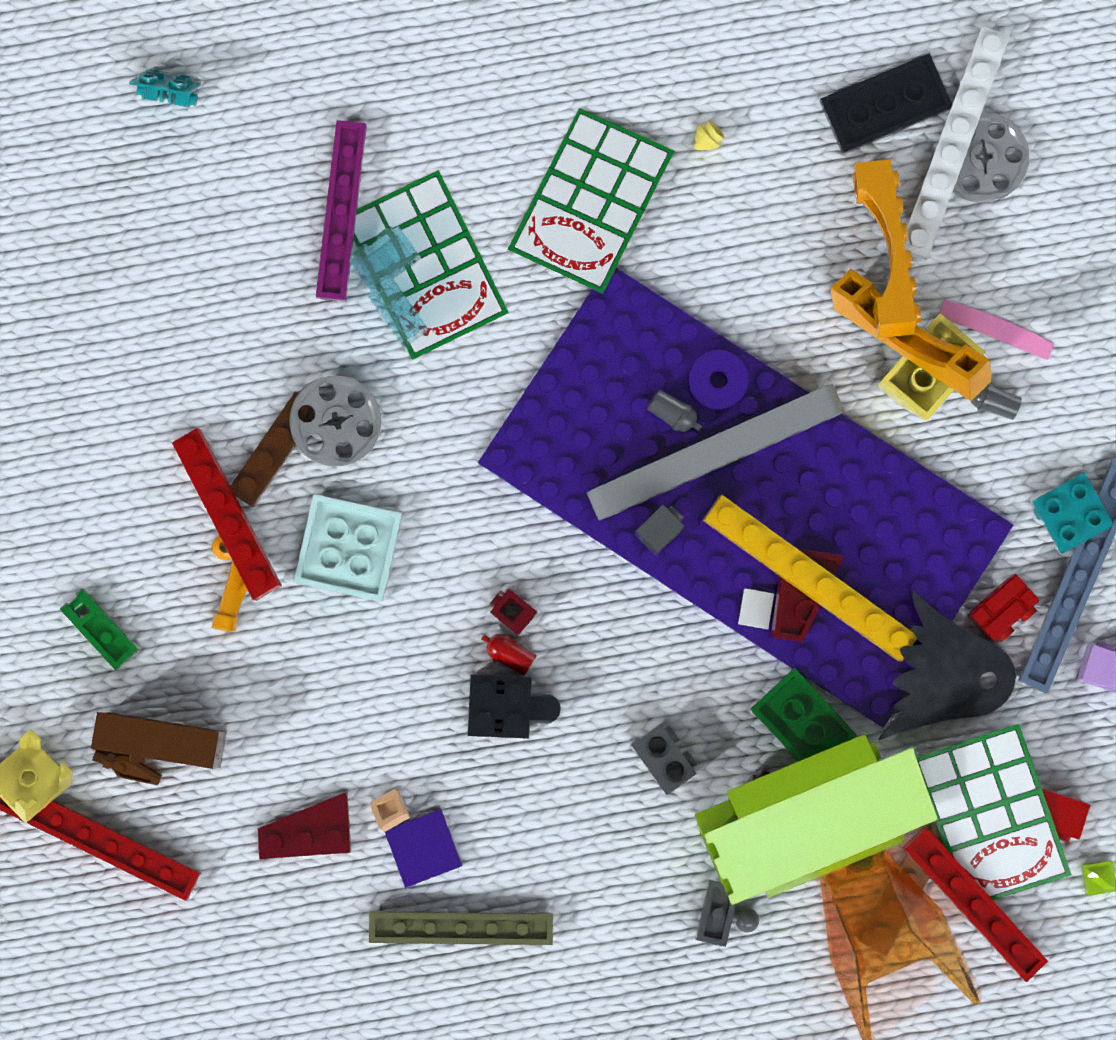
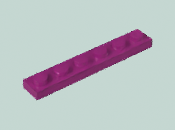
(341, 211)

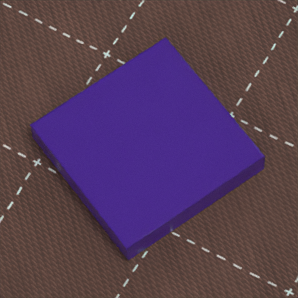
(423, 848)

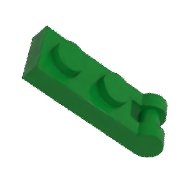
(100, 630)

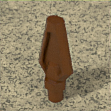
(127, 769)

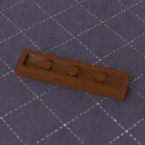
(269, 456)

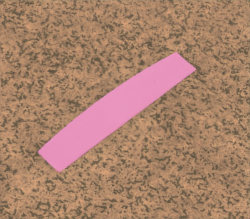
(997, 328)

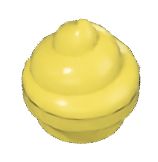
(708, 136)

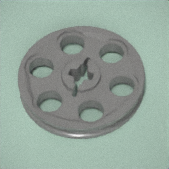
(997, 164)
(347, 429)

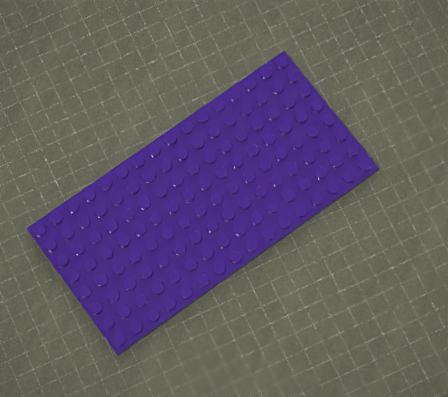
(817, 490)

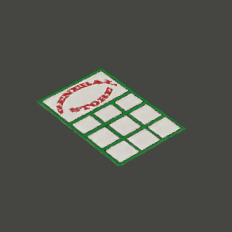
(591, 200)
(451, 281)
(994, 812)

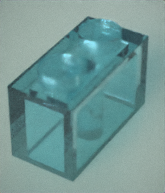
(384, 258)
(397, 312)

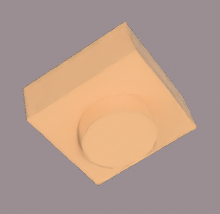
(389, 810)

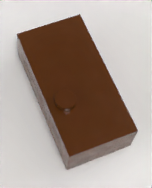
(158, 740)

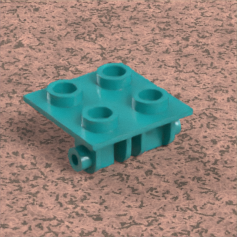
(153, 80)
(1072, 513)

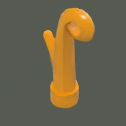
(233, 594)

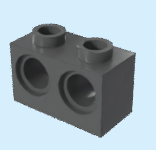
(660, 529)
(658, 762)

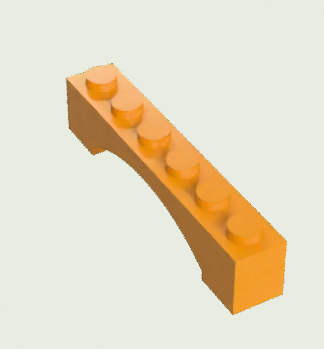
(876, 188)
(953, 365)

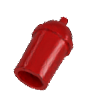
(509, 652)

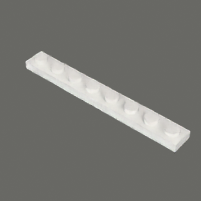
(955, 141)

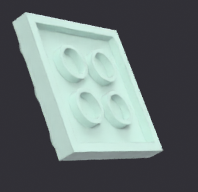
(348, 548)

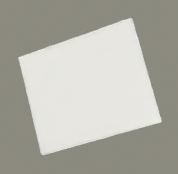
(756, 608)

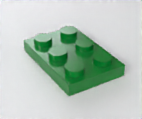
(801, 717)

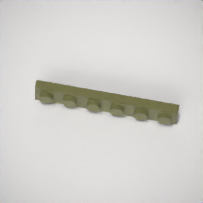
(461, 928)

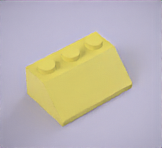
(916, 388)

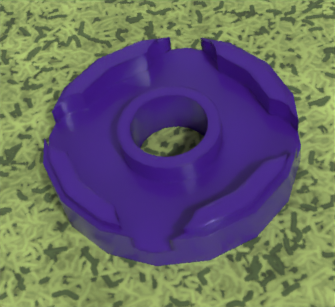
(731, 367)

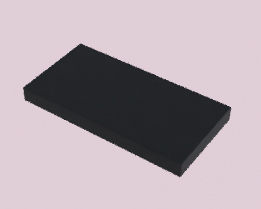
(886, 104)

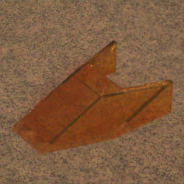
(882, 924)

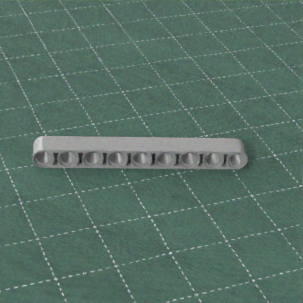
(715, 452)

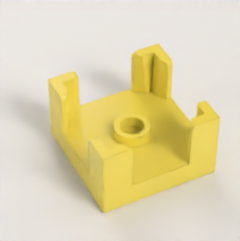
(31, 778)

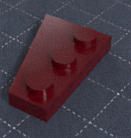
(794, 609)
(309, 832)

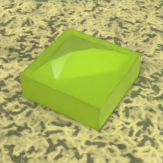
(1099, 878)

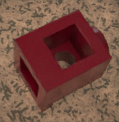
(521, 619)

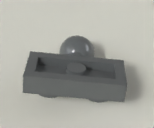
(719, 915)

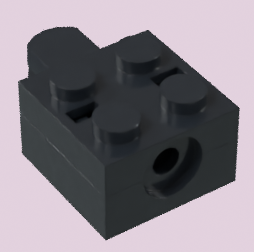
(507, 707)

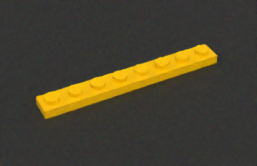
(809, 577)

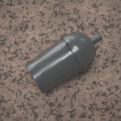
(997, 402)
(673, 412)

